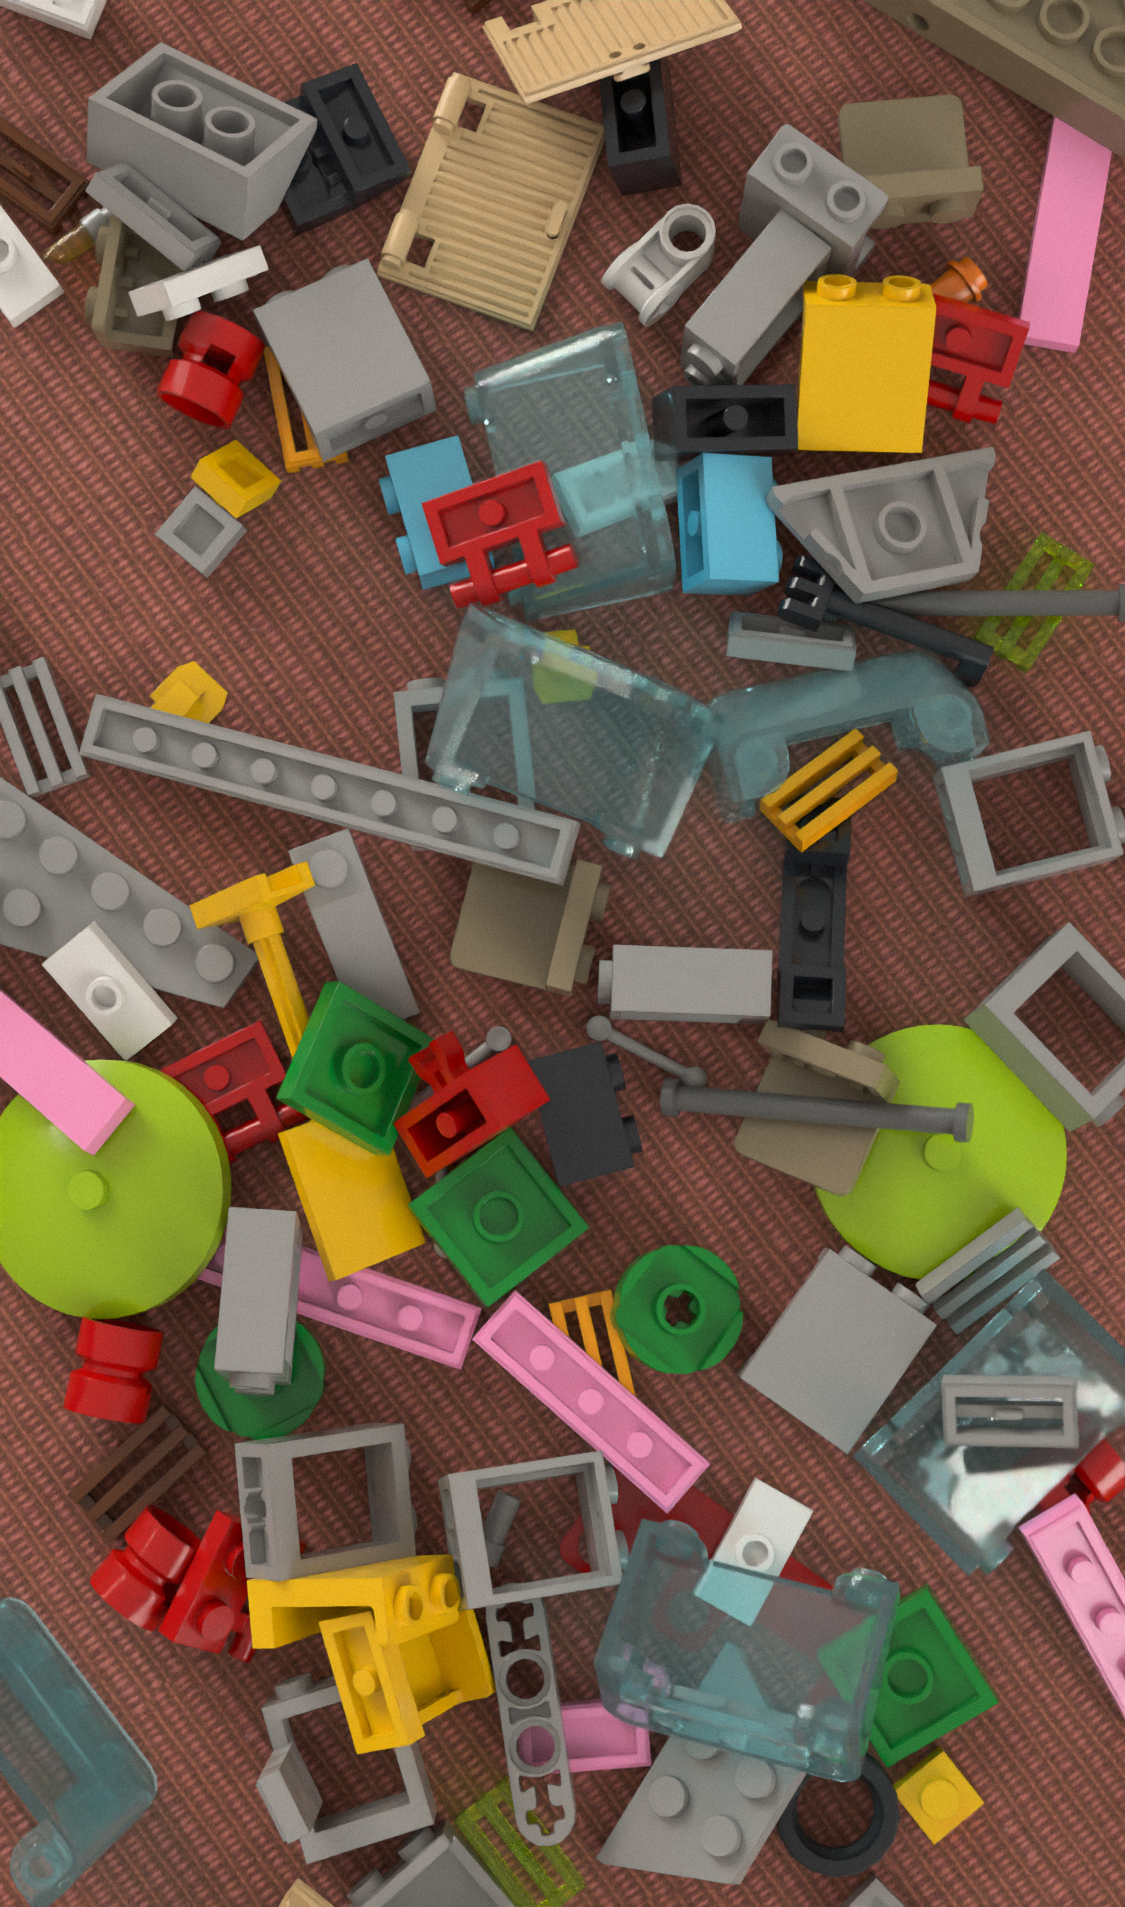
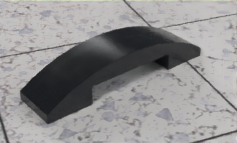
(813, 929)

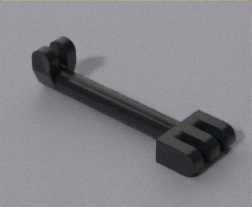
(813, 595)

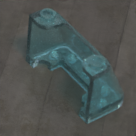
(584, 418)
(908, 687)
(569, 731)
(978, 1493)
(746, 1655)
(62, 1759)

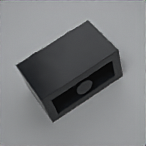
(641, 130)
(724, 421)
(583, 1115)

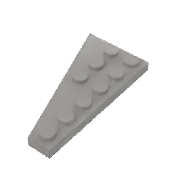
(63, 881)

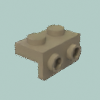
(128, 265)

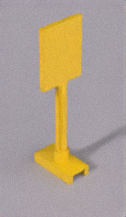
(348, 1194)

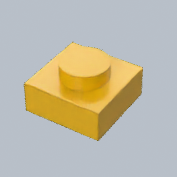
(235, 479)
(937, 1795)

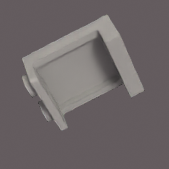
(816, 192)
(346, 358)
(839, 1347)
(433, 1871)

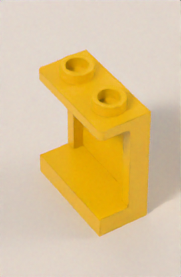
(864, 364)
(406, 1594)
(405, 1685)

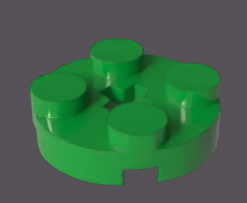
(714, 1304)
(264, 1415)

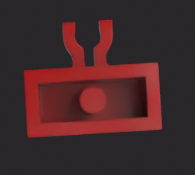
(466, 1103)

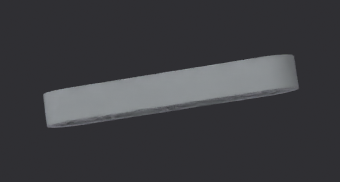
(522, 1713)

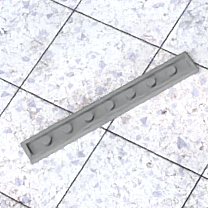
(330, 789)

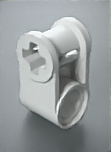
(657, 273)

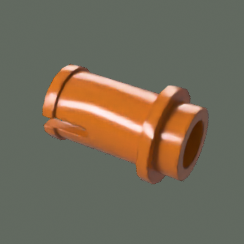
(961, 281)

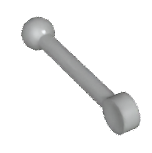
(600, 1029)
(497, 1040)

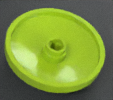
(933, 1195)
(118, 1225)

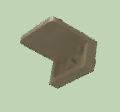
(914, 155)
(530, 927)
(810, 1066)

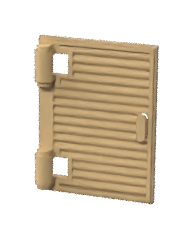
(601, 38)
(493, 202)

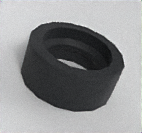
(861, 1853)

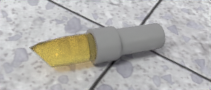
(79, 238)
(498, 1525)

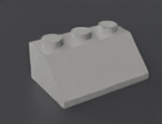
(199, 138)

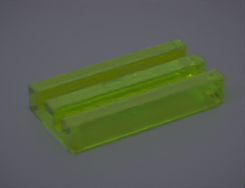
(1006, 646)
(487, 1806)

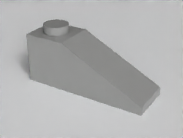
(354, 923)

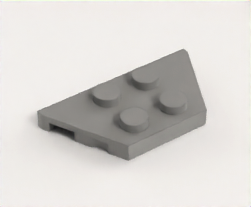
(893, 524)
(700, 1813)

